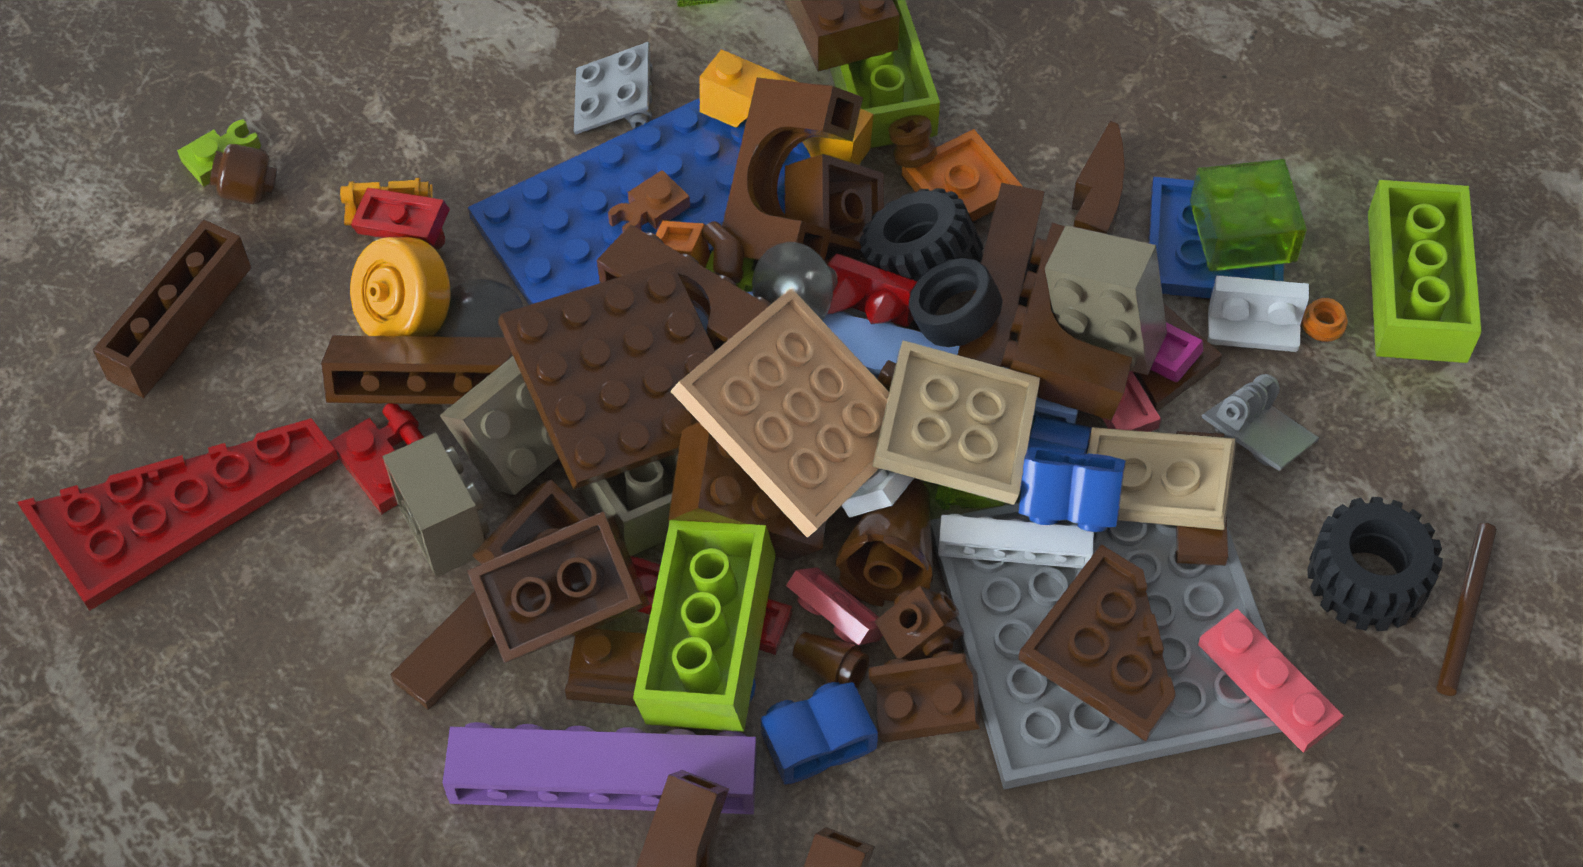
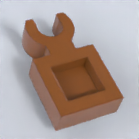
(651, 202)

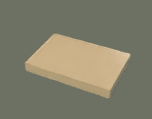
(1170, 476)

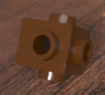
(920, 624)

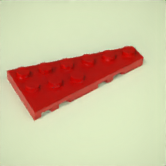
(159, 511)

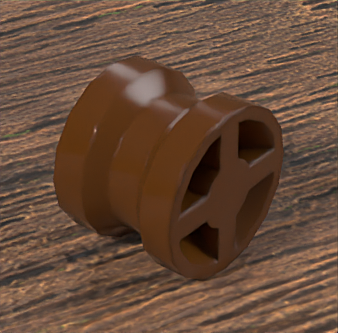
(912, 141)

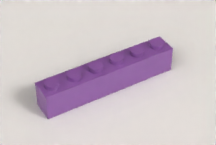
(592, 767)

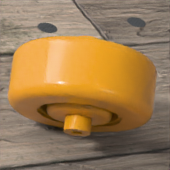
(400, 288)

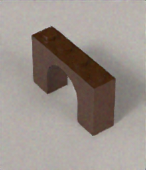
(777, 121)
(1068, 369)
(688, 818)

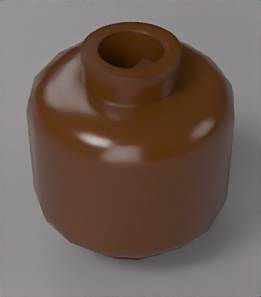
(242, 174)

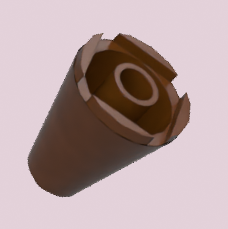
(889, 549)

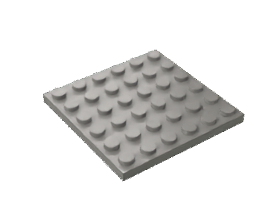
(1048, 732)

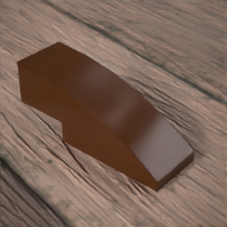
(1101, 184)

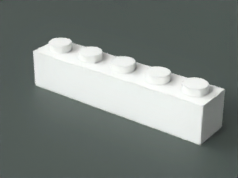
(1014, 541)

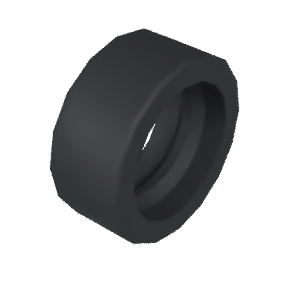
(965, 323)

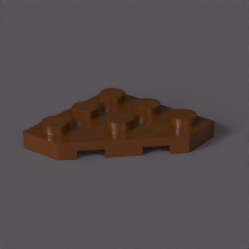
(1106, 645)

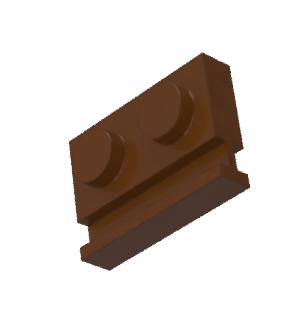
(605, 666)

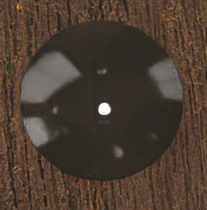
(797, 268)
(477, 308)

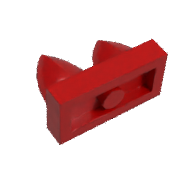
(401, 215)
(871, 290)

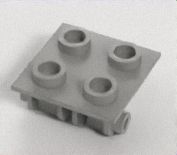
(614, 89)
(1260, 426)

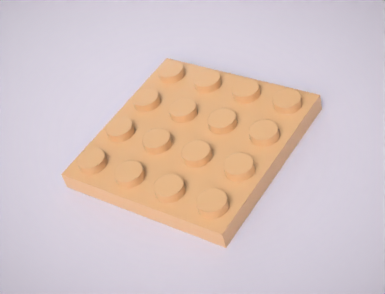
(791, 410)

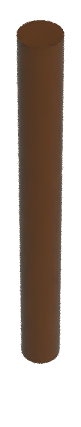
(1466, 609)

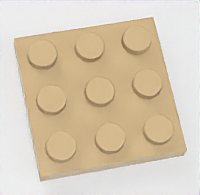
(957, 422)

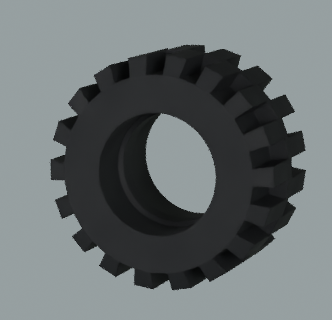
(920, 234)
(1388, 534)

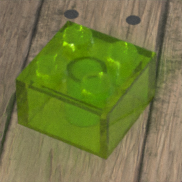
(1247, 215)

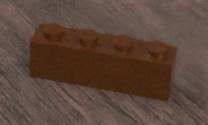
(172, 308)
(408, 368)

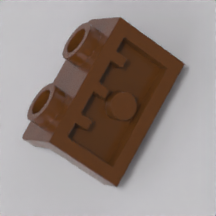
(926, 696)

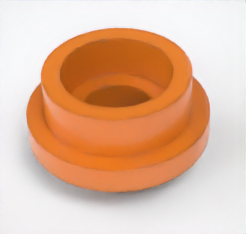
(1328, 311)

